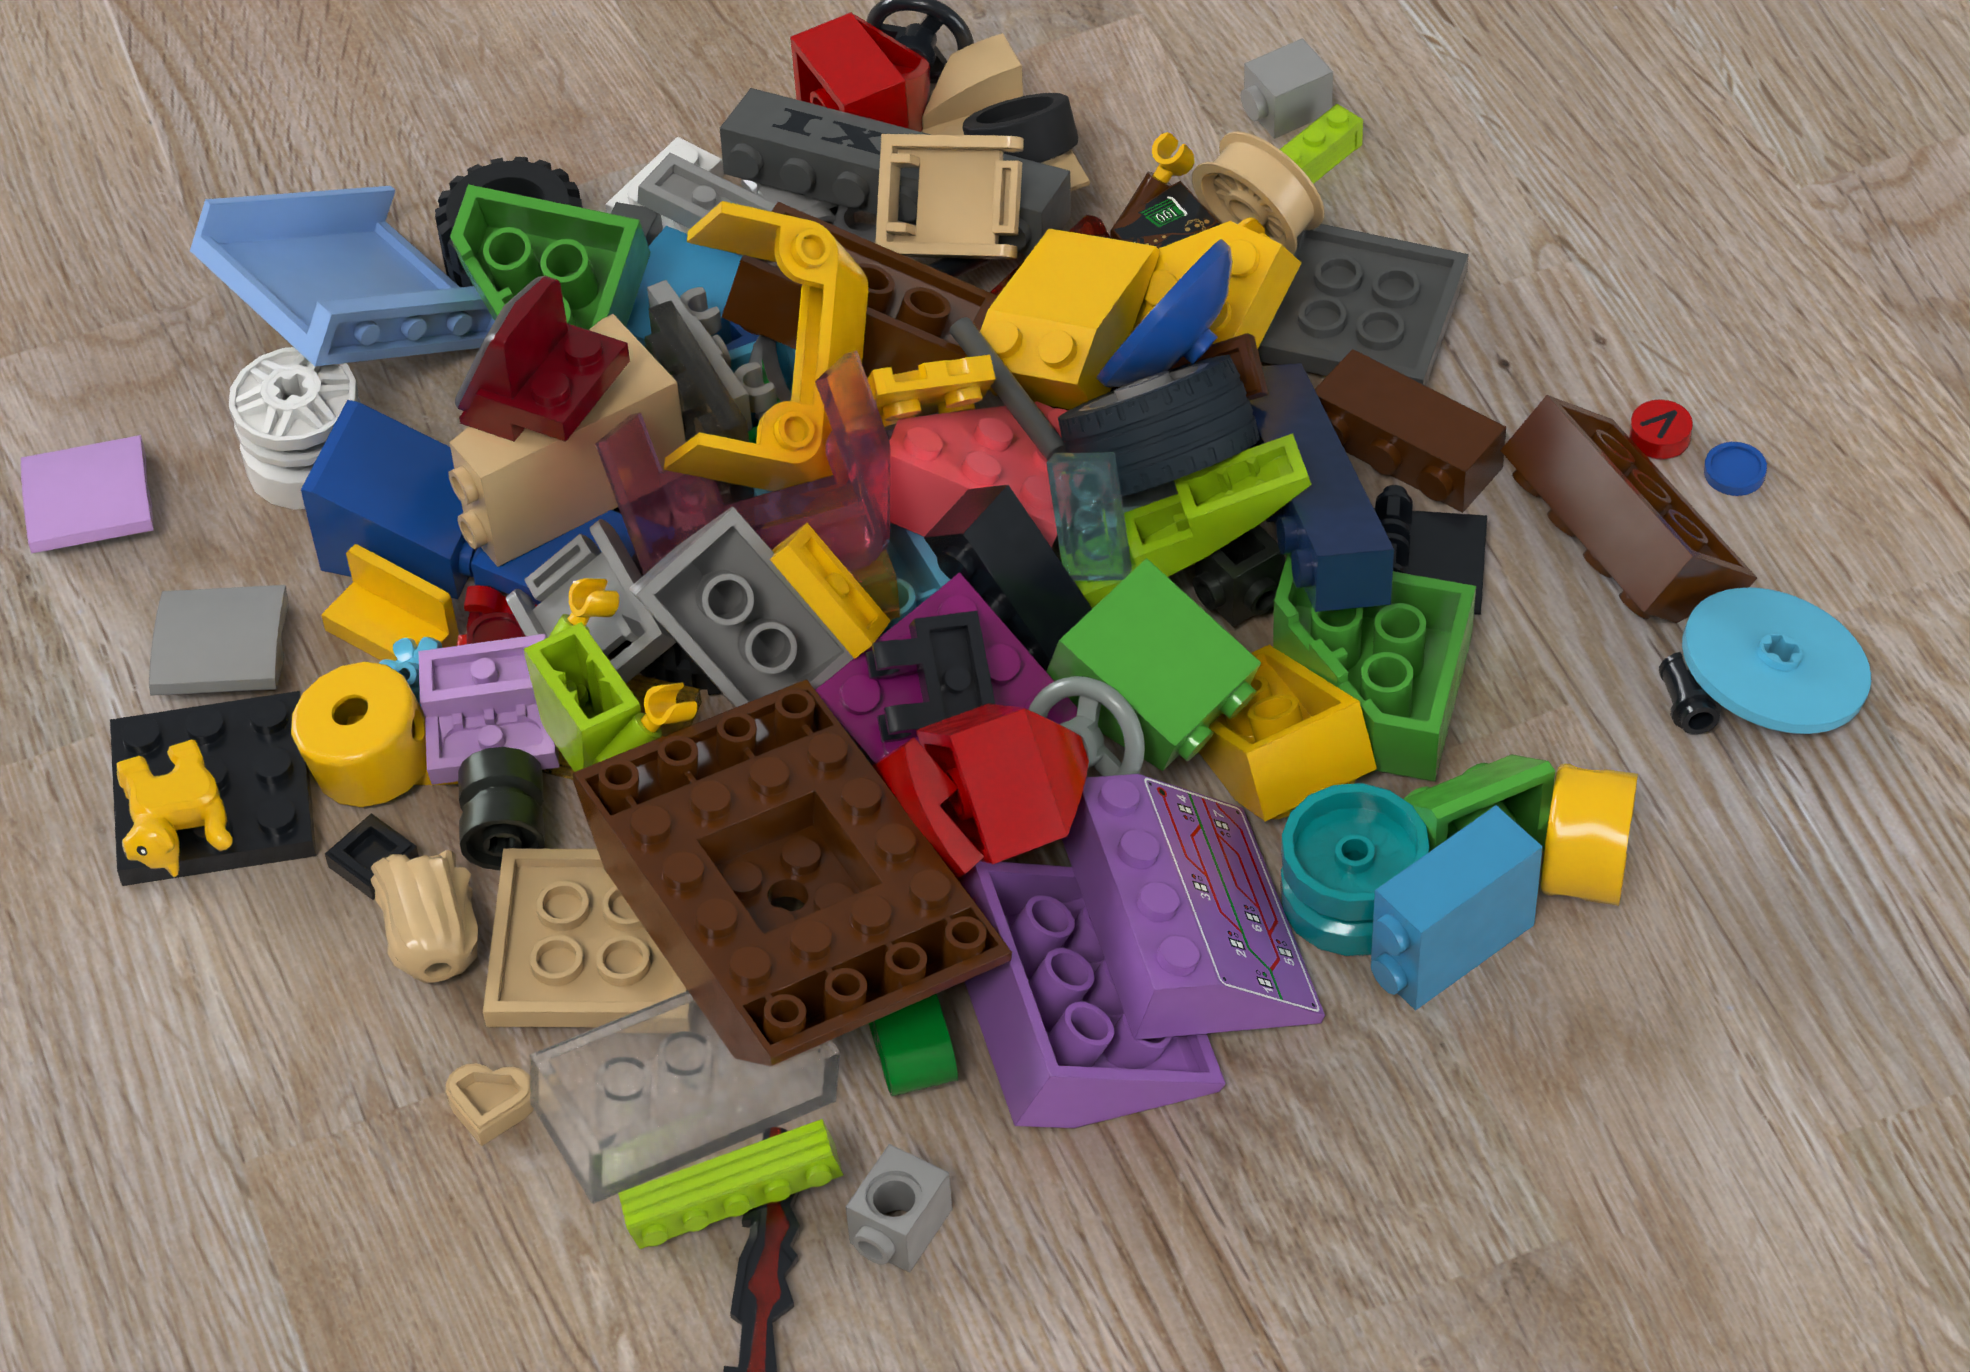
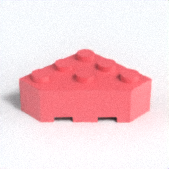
(963, 450)

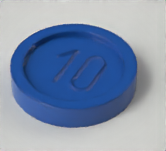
(1735, 468)

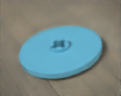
(1776, 660)

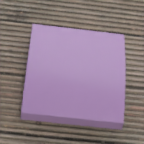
(86, 494)
(478, 701)

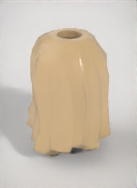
(427, 914)

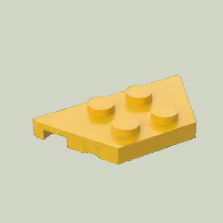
(931, 389)

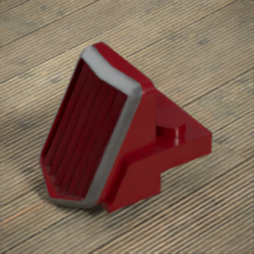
(538, 368)

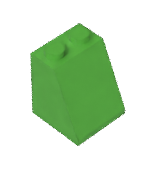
(1163, 659)

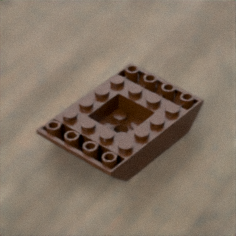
(770, 809)

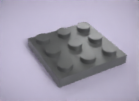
(1367, 297)

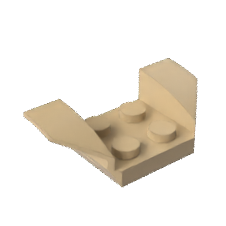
(977, 79)

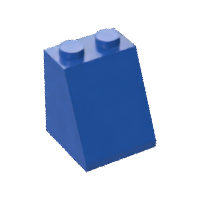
(388, 494)

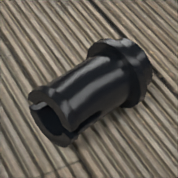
(1692, 706)

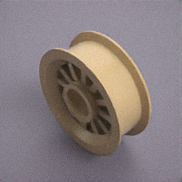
(1259, 183)

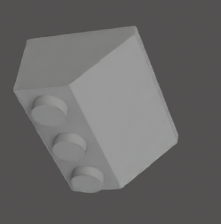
(738, 613)

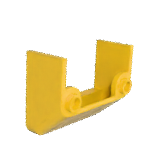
(830, 323)

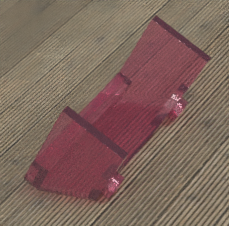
(844, 509)

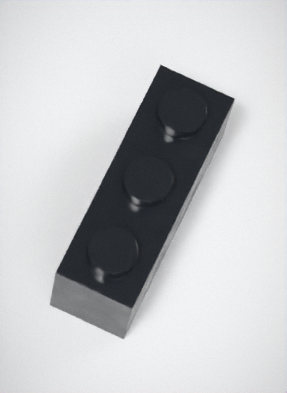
(1010, 567)

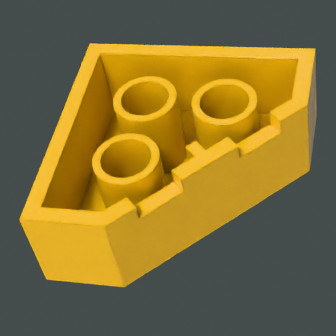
(1257, 285)

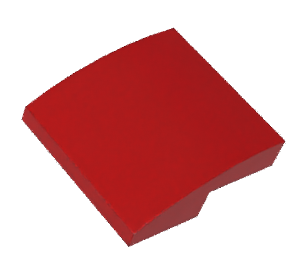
(921, 789)

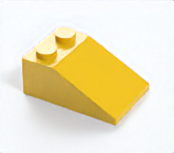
(1068, 313)
(1288, 739)

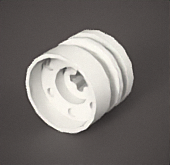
(284, 417)

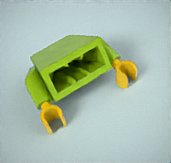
(584, 697)

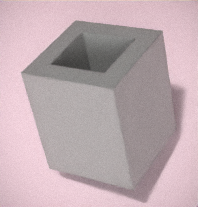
(1287, 88)

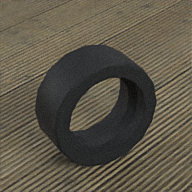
(1040, 119)

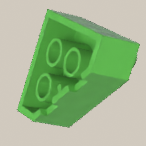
(516, 238)
(1392, 658)

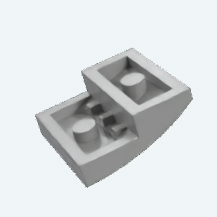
(218, 640)

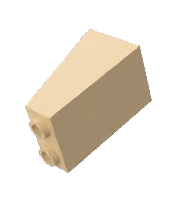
(545, 487)

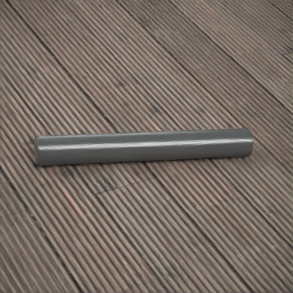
(1010, 390)

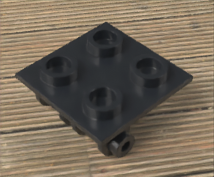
(1434, 542)

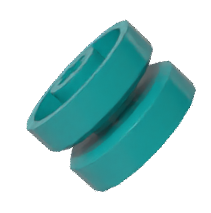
(1336, 856)

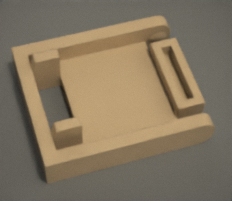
(962, 195)

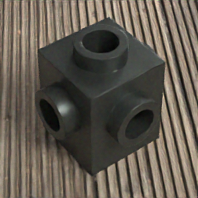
(1240, 576)

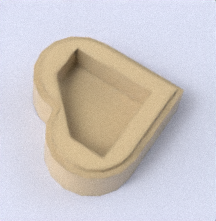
(488, 1099)

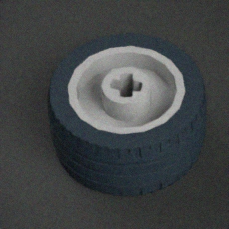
(1166, 423)

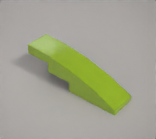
(1210, 510)

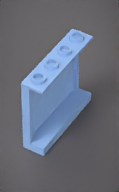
(337, 276)

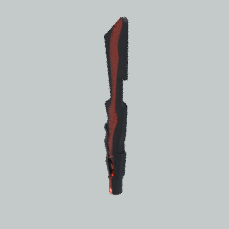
(760, 1281)

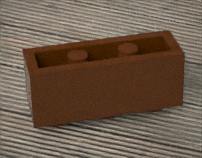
(1412, 431)

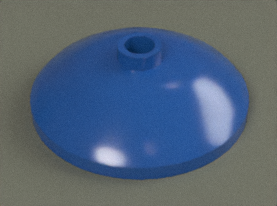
(1176, 324)

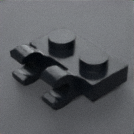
(950, 670)

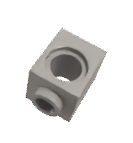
(903, 1184)

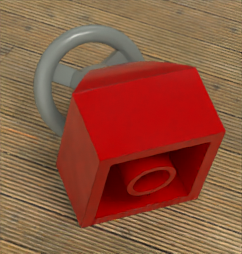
(1024, 772)

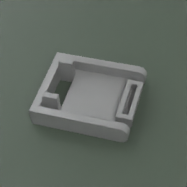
(584, 560)

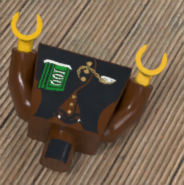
(1167, 212)

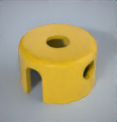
(372, 757)
(1588, 834)

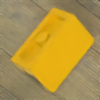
(830, 590)
(388, 606)

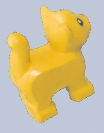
(171, 803)

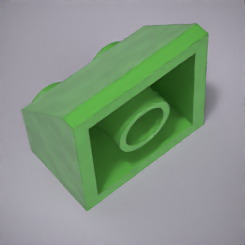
(1513, 783)

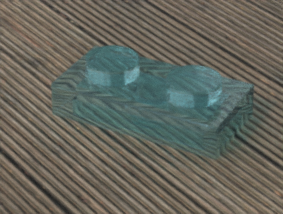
(1089, 515)

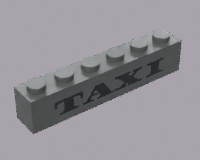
(838, 161)

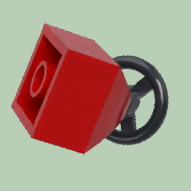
(873, 65)

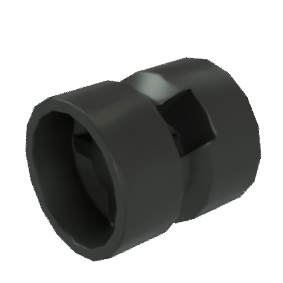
(500, 804)

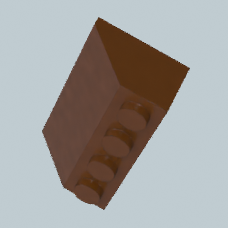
(906, 304)
(1622, 511)

